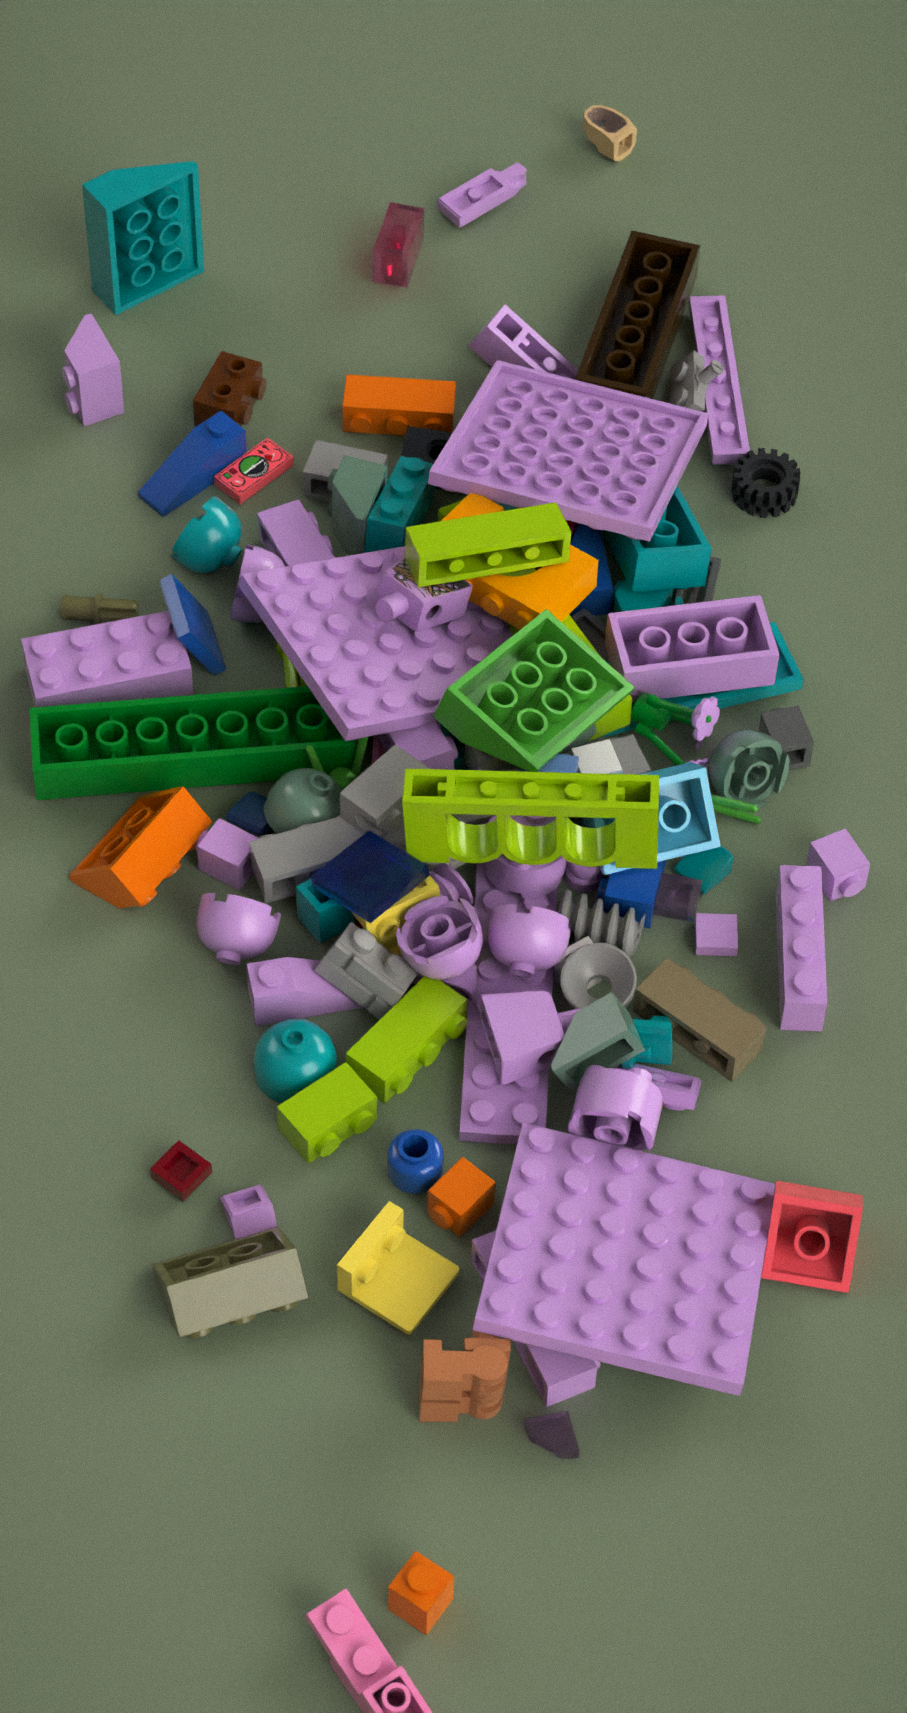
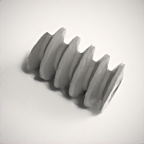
(602, 926)

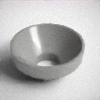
(593, 962)

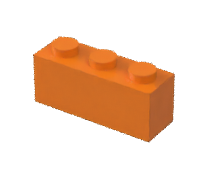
(395, 403)

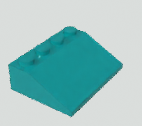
(143, 231)

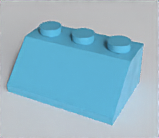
(685, 814)

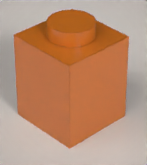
(460, 1197)
(420, 1592)

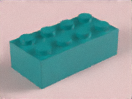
(674, 556)

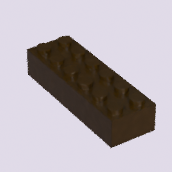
(641, 315)

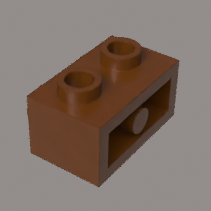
(230, 388)

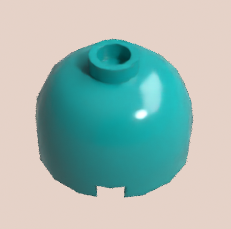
(210, 539)
(292, 1058)

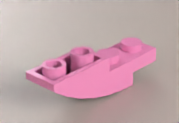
(362, 1659)

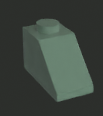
(596, 1036)

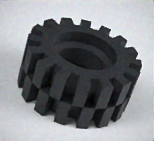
(761, 497)

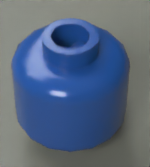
(415, 1161)

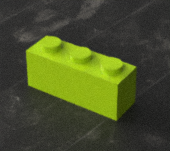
(408, 1037)

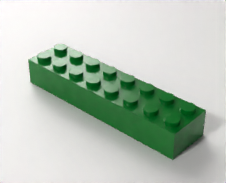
(180, 742)

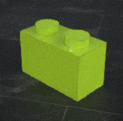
(327, 1113)

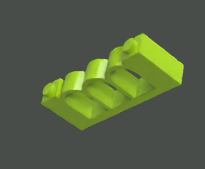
(436, 835)

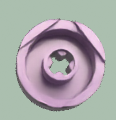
(526, 879)
(617, 1107)

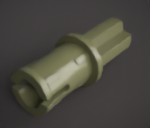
(97, 608)

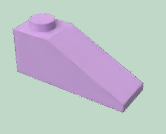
(515, 342)
(293, 990)

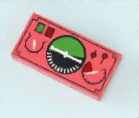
(253, 471)

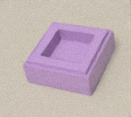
(716, 934)

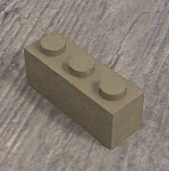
(701, 1018)

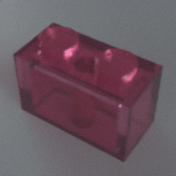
(398, 244)

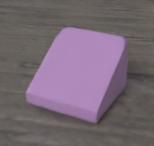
(248, 1211)

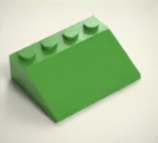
(532, 695)

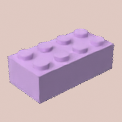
(693, 647)
(108, 662)

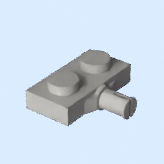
(690, 380)

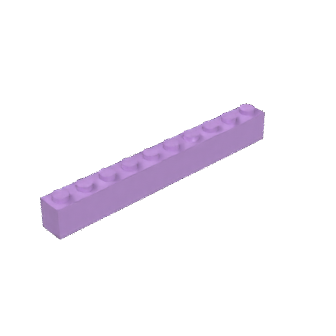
(296, 540)

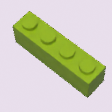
(487, 544)

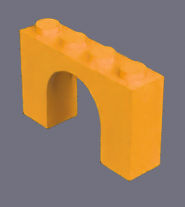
(524, 597)

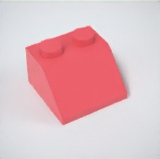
(812, 1236)

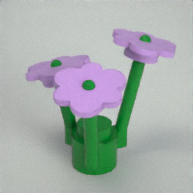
(654, 712)

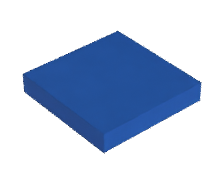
(192, 624)

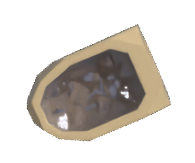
(609, 131)

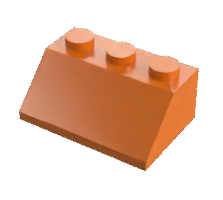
(142, 848)

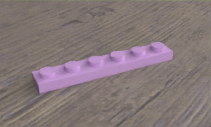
(723, 397)

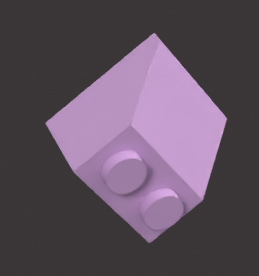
(92, 375)

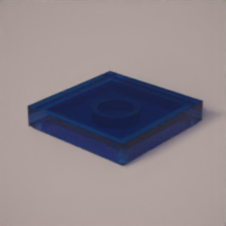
(369, 876)

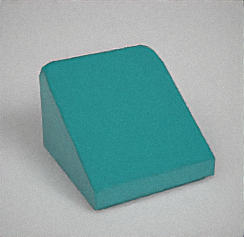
(708, 865)

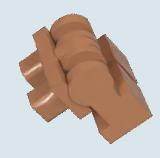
(463, 1380)

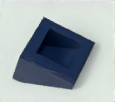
(249, 814)

